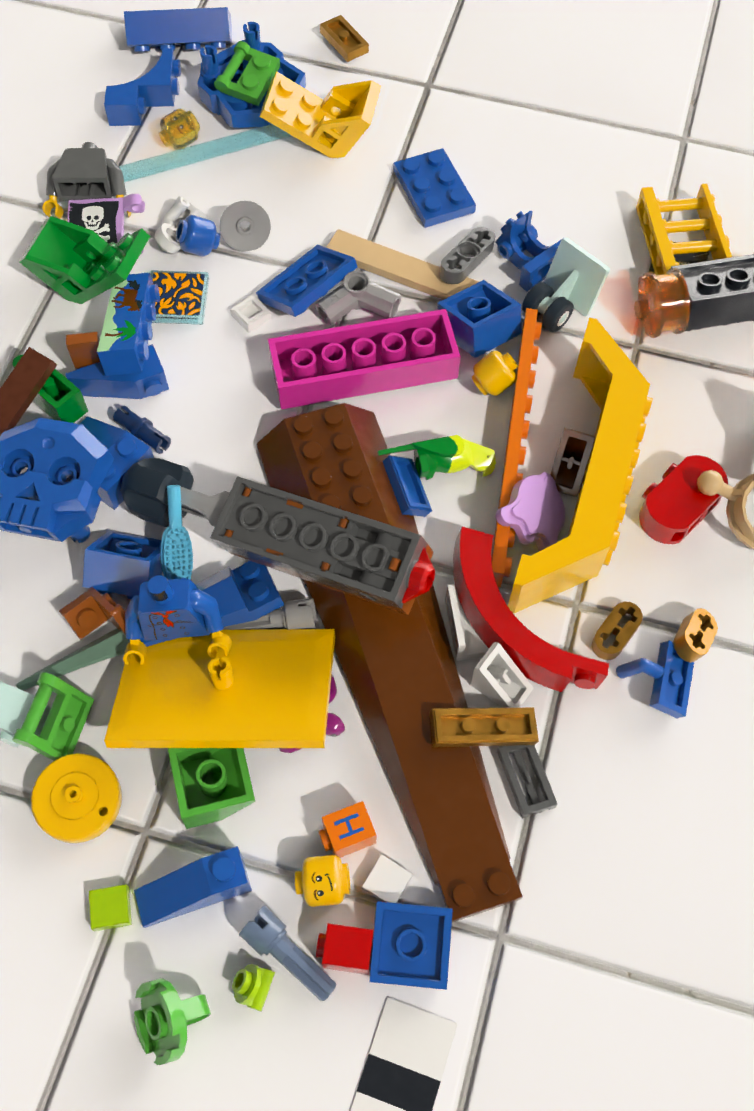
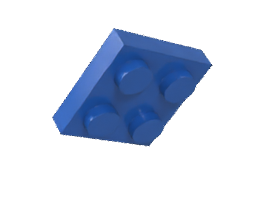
(411, 945)

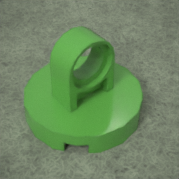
(165, 1018)

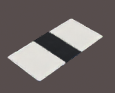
(405, 1060)

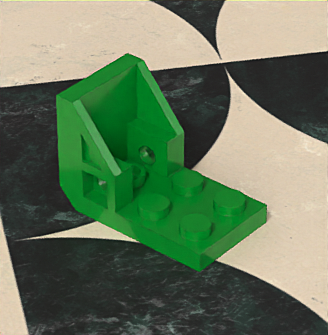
(79, 261)

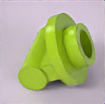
(252, 986)

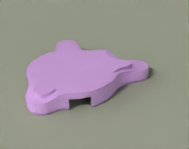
(534, 511)

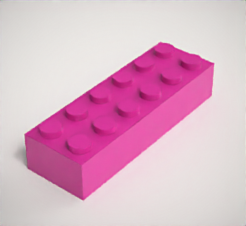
(364, 358)

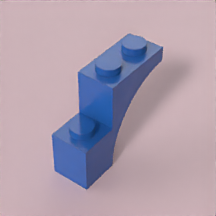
(157, 88)

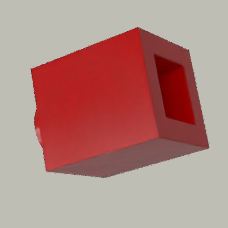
(345, 948)

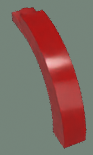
(497, 623)

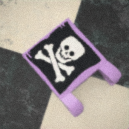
(104, 215)

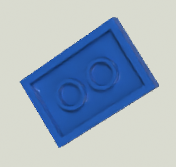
(434, 187)
(306, 280)

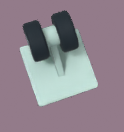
(570, 284)

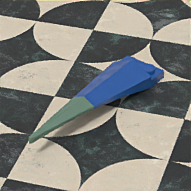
(241, 597)

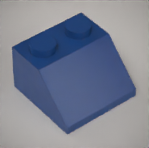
(482, 318)
(121, 563)

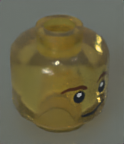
(179, 129)

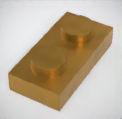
(344, 38)

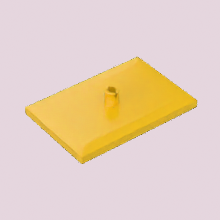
(259, 696)

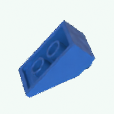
(126, 452)

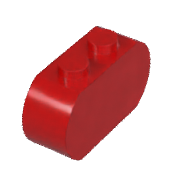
(676, 503)

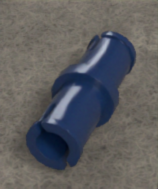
(142, 429)

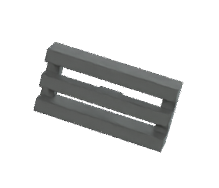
(537, 806)

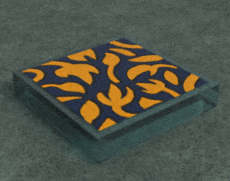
(181, 296)

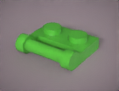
(254, 79)
(63, 721)

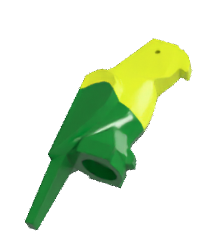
(447, 456)

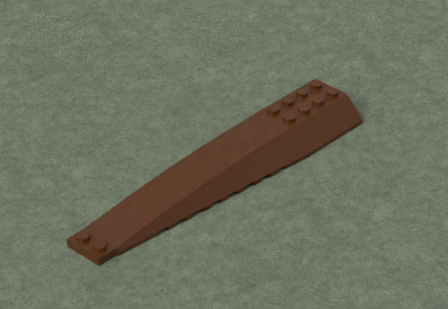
(398, 664)

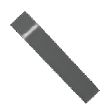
(448, 270)

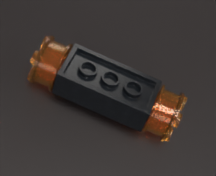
(697, 296)

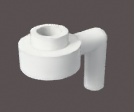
(166, 234)

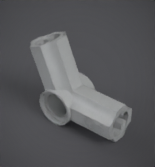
(368, 296)

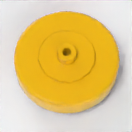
(76, 798)

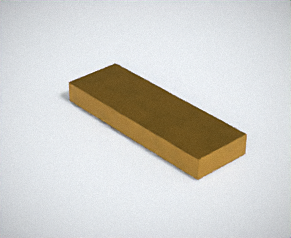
(483, 727)

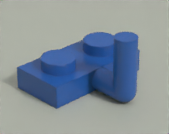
(671, 679)

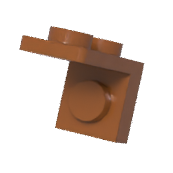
(91, 611)

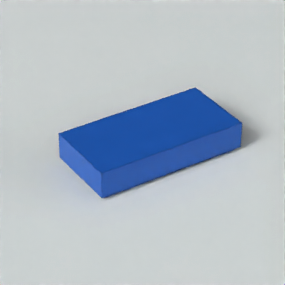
(407, 486)

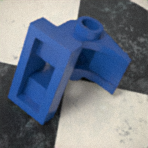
(521, 236)

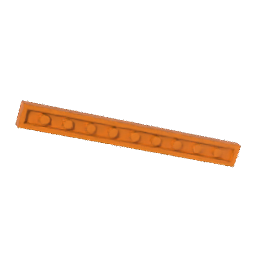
(518, 429)

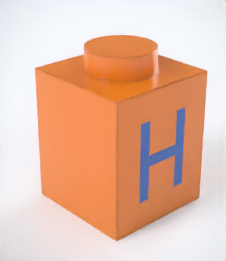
(347, 830)

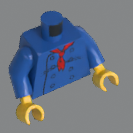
(172, 611)

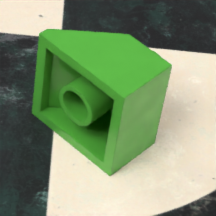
(210, 783)

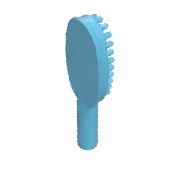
(175, 545)

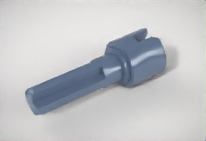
(268, 936)

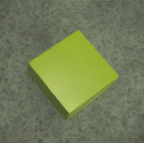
(110, 907)

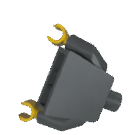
(82, 175)

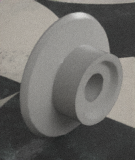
(248, 238)

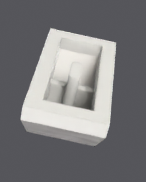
(501, 679)

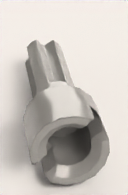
(293, 615)

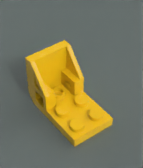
(318, 120)

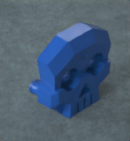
(233, 110)
(40, 499)

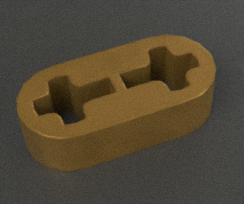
(611, 626)
(695, 635)

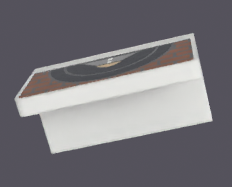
(465, 640)

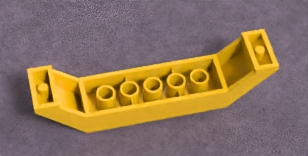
(601, 505)

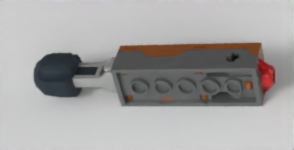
(293, 534)

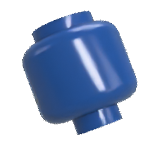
(197, 235)

